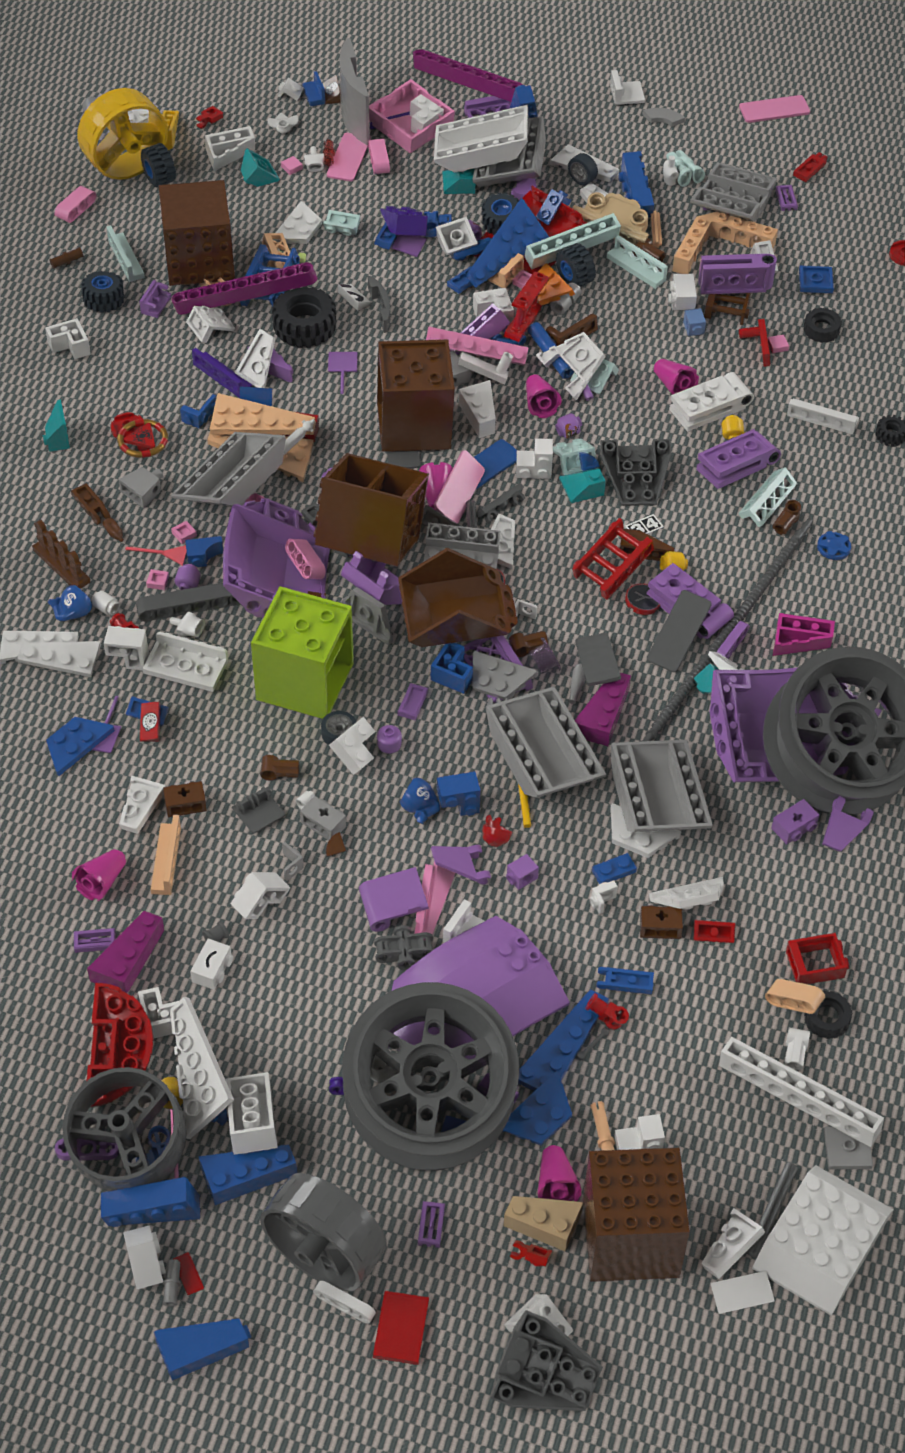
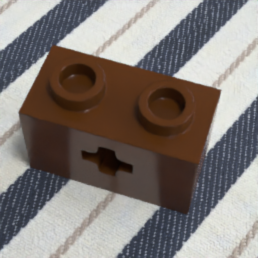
(184, 799)
(660, 922)

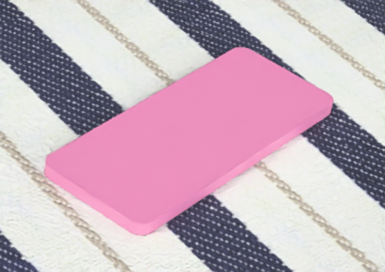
(774, 108)
(347, 158)
(459, 486)

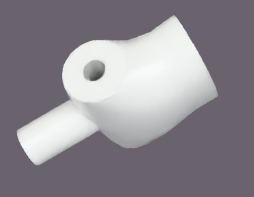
(314, 161)
(670, 172)
(188, 625)

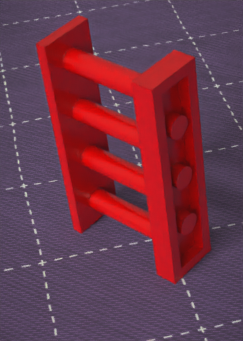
(526, 306)
(621, 572)

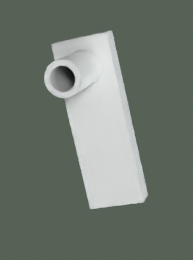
(497, 373)

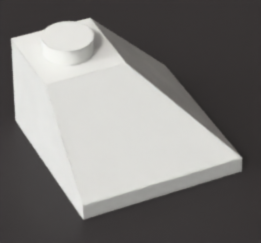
(456, 236)

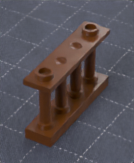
(711, 306)

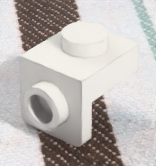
(290, 88)
(603, 893)

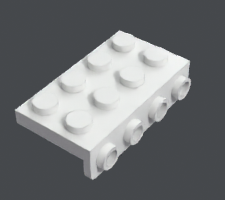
(186, 661)

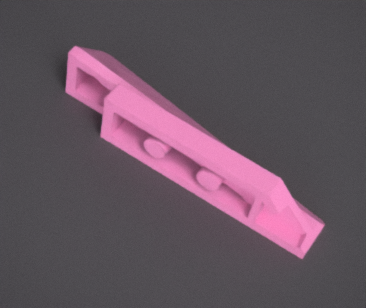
(436, 886)

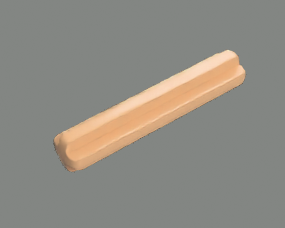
(656, 229)

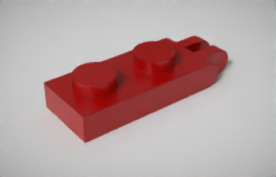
(810, 167)

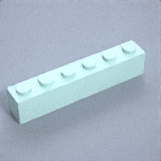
(586, 234)

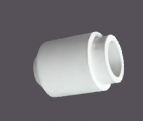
(105, 603)

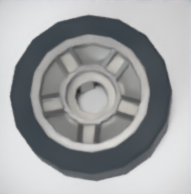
(582, 169)
(336, 724)

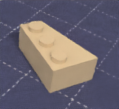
(544, 1219)

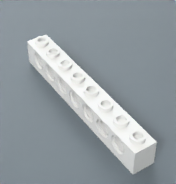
(801, 1091)

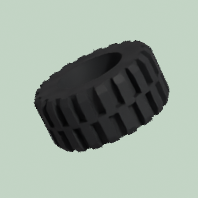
(309, 330)

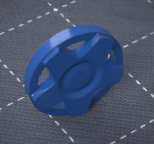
(834, 544)

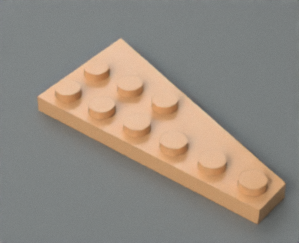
(241, 415)
(294, 461)

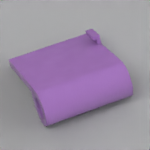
(392, 897)

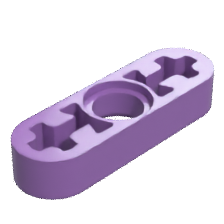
(733, 639)
(92, 1155)

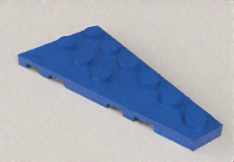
(512, 237)

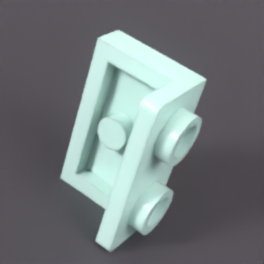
(342, 222)

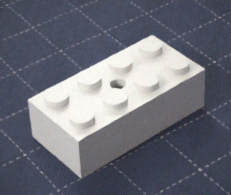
(251, 1114)

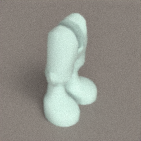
(686, 168)

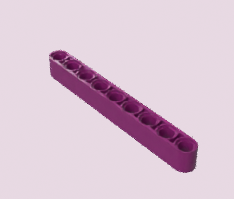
(464, 74)
(245, 288)

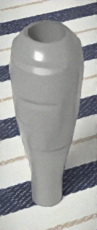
(577, 683)

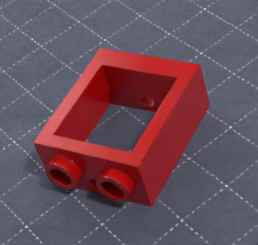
(815, 943)

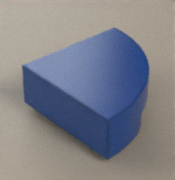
(588, 461)

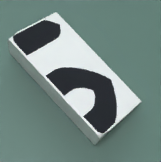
(353, 296)

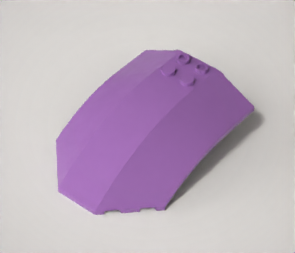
(257, 557)
(738, 719)
(498, 967)

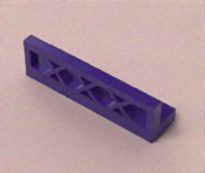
(218, 372)

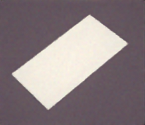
(742, 1292)

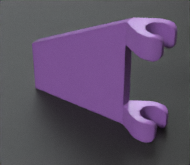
(843, 827)
(459, 861)

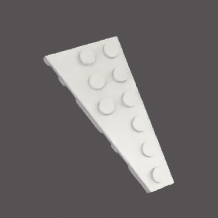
(198, 1072)

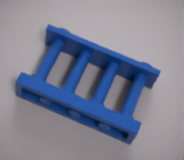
(259, 264)

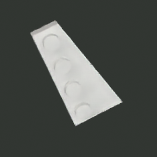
(605, 171)
(13, 640)
(61, 656)

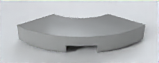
(663, 115)

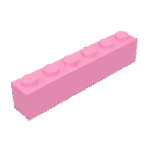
(479, 346)

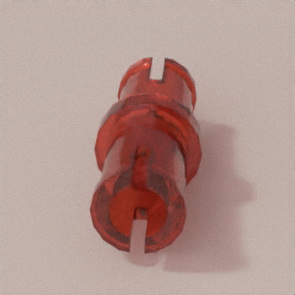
(329, 152)

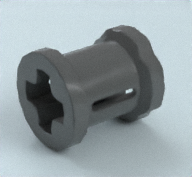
(216, 933)

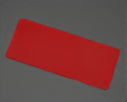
(189, 1274)

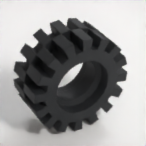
(888, 436)

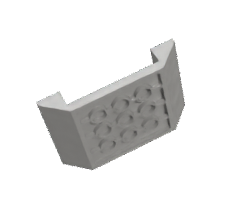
(469, 541)

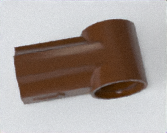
(650, 249)
(787, 517)
(523, 643)
(274, 767)

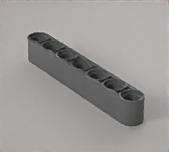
(184, 601)

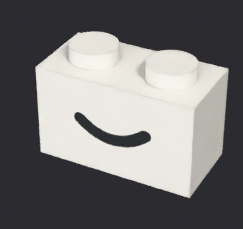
(211, 964)

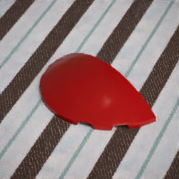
(119, 1035)

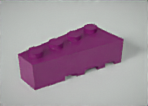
(602, 712)
(128, 953)

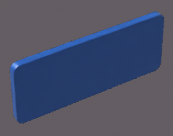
(496, 459)

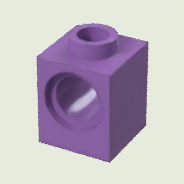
(522, 872)

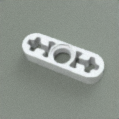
(344, 1302)

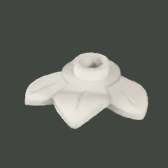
(283, 123)

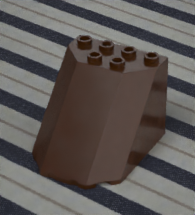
(455, 601)

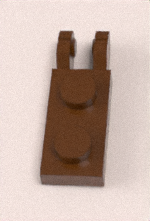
(90, 502)

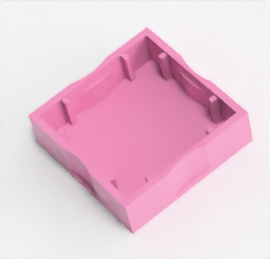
(400, 128)

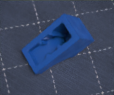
(203, 549)

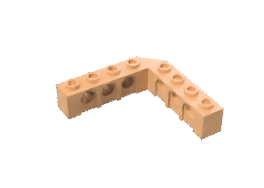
(719, 226)

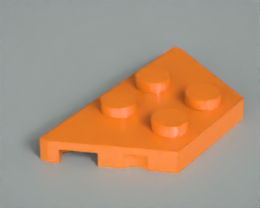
(554, 288)

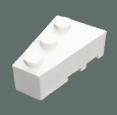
(228, 146)
(478, 407)

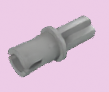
(171, 1283)

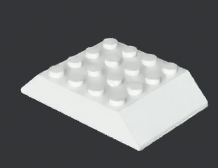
(481, 139)
(822, 1239)

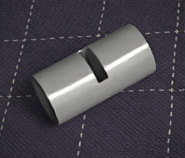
(561, 306)

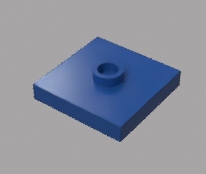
(816, 279)

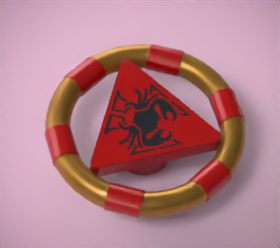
(142, 438)

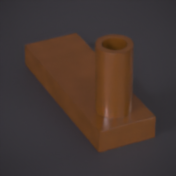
(586, 325)

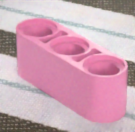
(379, 156)
(75, 204)
(305, 559)

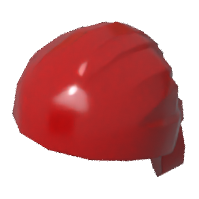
(495, 834)

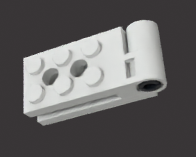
(710, 401)

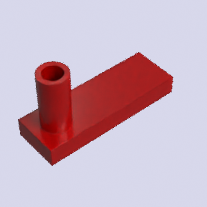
(759, 331)

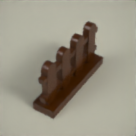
(58, 557)

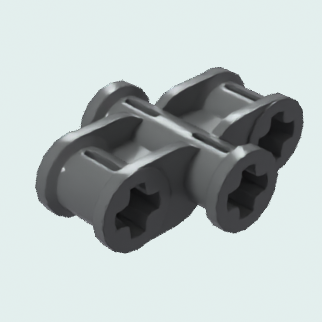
(397, 948)

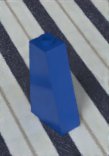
(200, 1345)

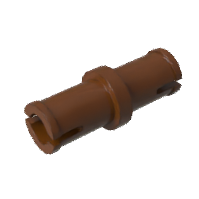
(66, 258)

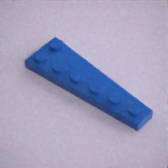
(561, 1045)

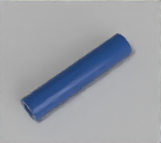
(544, 342)

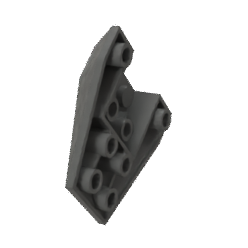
(636, 470)
(544, 1368)

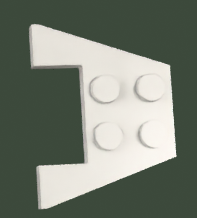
(581, 357)

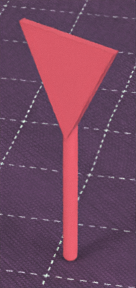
(176, 554)

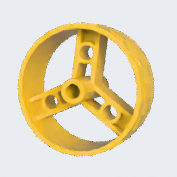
(111, 113)

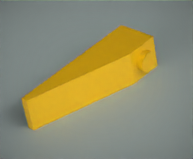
(172, 120)

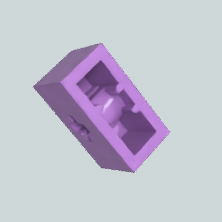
(795, 821)

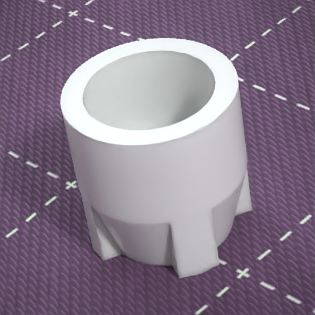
(304, 799)

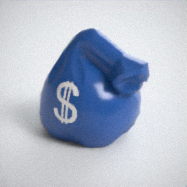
(71, 604)
(420, 799)

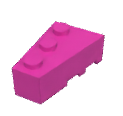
(802, 634)

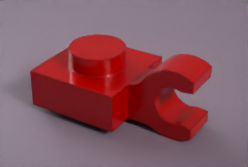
(210, 115)
(535, 1254)

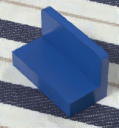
(314, 91)

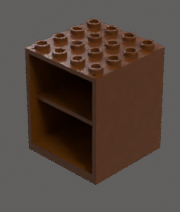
(196, 232)
(415, 395)
(370, 509)
(635, 1214)

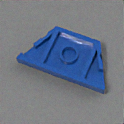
(75, 741)
(541, 1112)

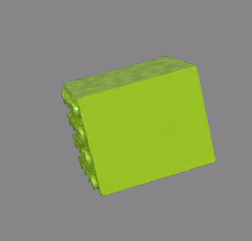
(302, 652)

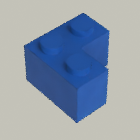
(450, 670)
(461, 791)

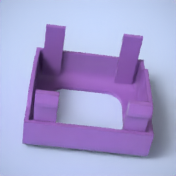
(373, 579)

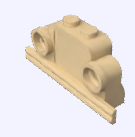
(628, 213)

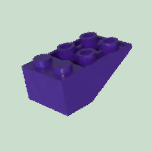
(405, 221)

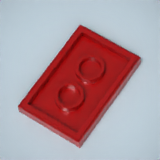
(401, 1327)

